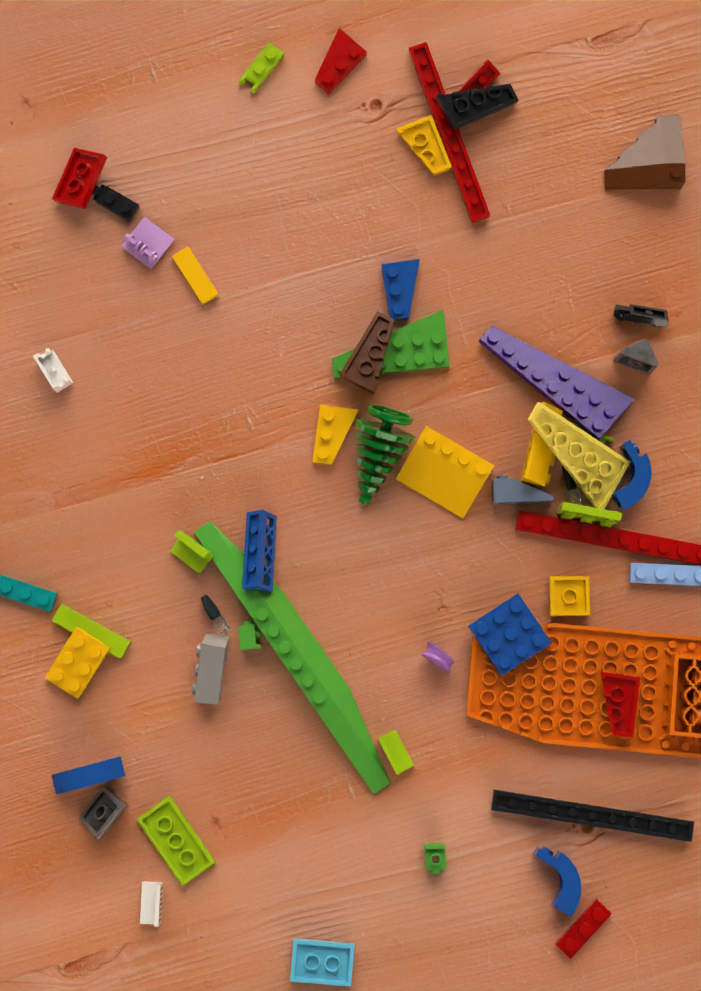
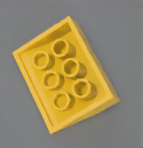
(444, 472)

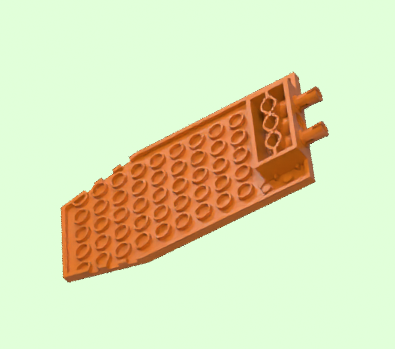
(562, 697)

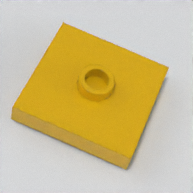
(569, 596)

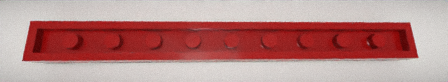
(452, 140)
(609, 537)

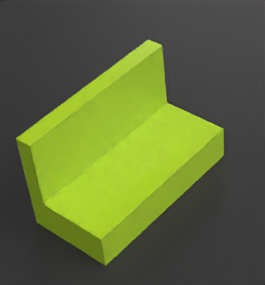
(191, 552)
(396, 752)

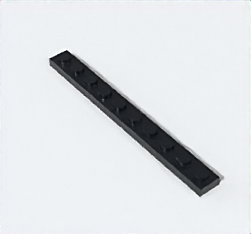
(592, 815)

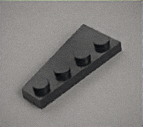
(473, 105)

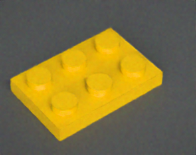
(77, 662)

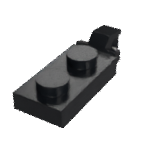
(115, 202)
(641, 314)

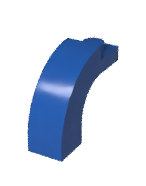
(639, 480)
(88, 775)
(570, 884)

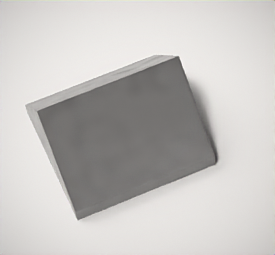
(638, 357)
(102, 812)

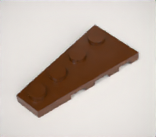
(368, 356)

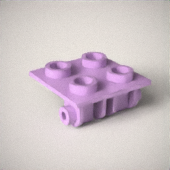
(147, 242)

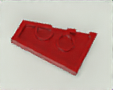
(621, 700)

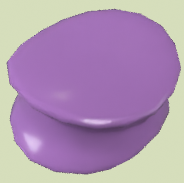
(438, 657)

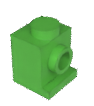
(249, 635)
(431, 850)

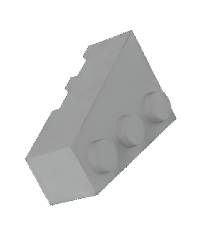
(210, 669)

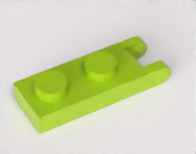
(262, 66)

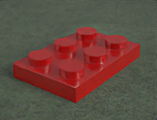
(79, 178)

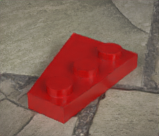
(339, 61)

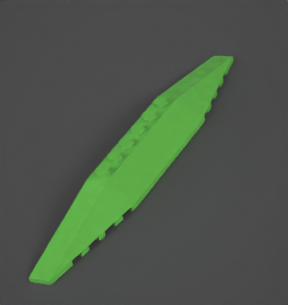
(302, 658)

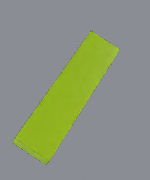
(70, 619)

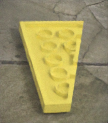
(586, 459)

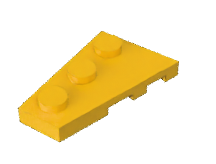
(426, 144)
(331, 431)

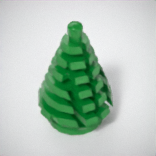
(380, 447)

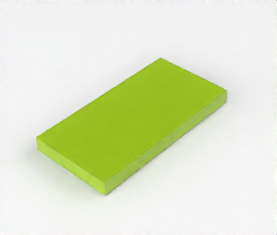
(176, 840)

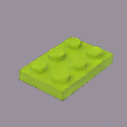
(588, 514)

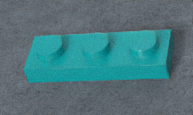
(27, 593)

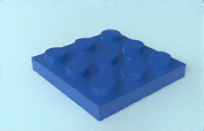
(509, 634)

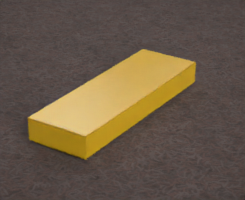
(195, 275)

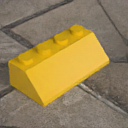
(538, 459)

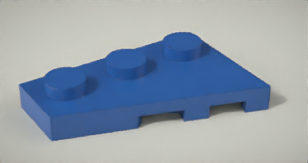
(399, 287)

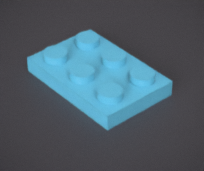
(322, 962)

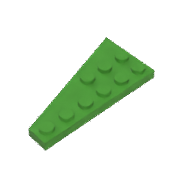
(411, 348)

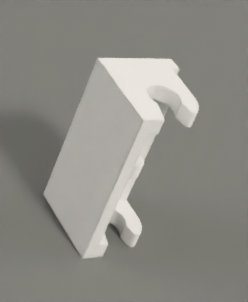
(53, 370)

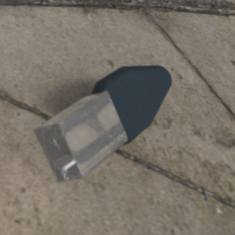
(572, 495)
(219, 622)

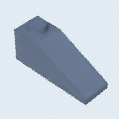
(512, 491)

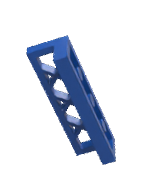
(256, 550)

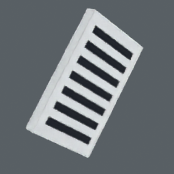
(151, 903)

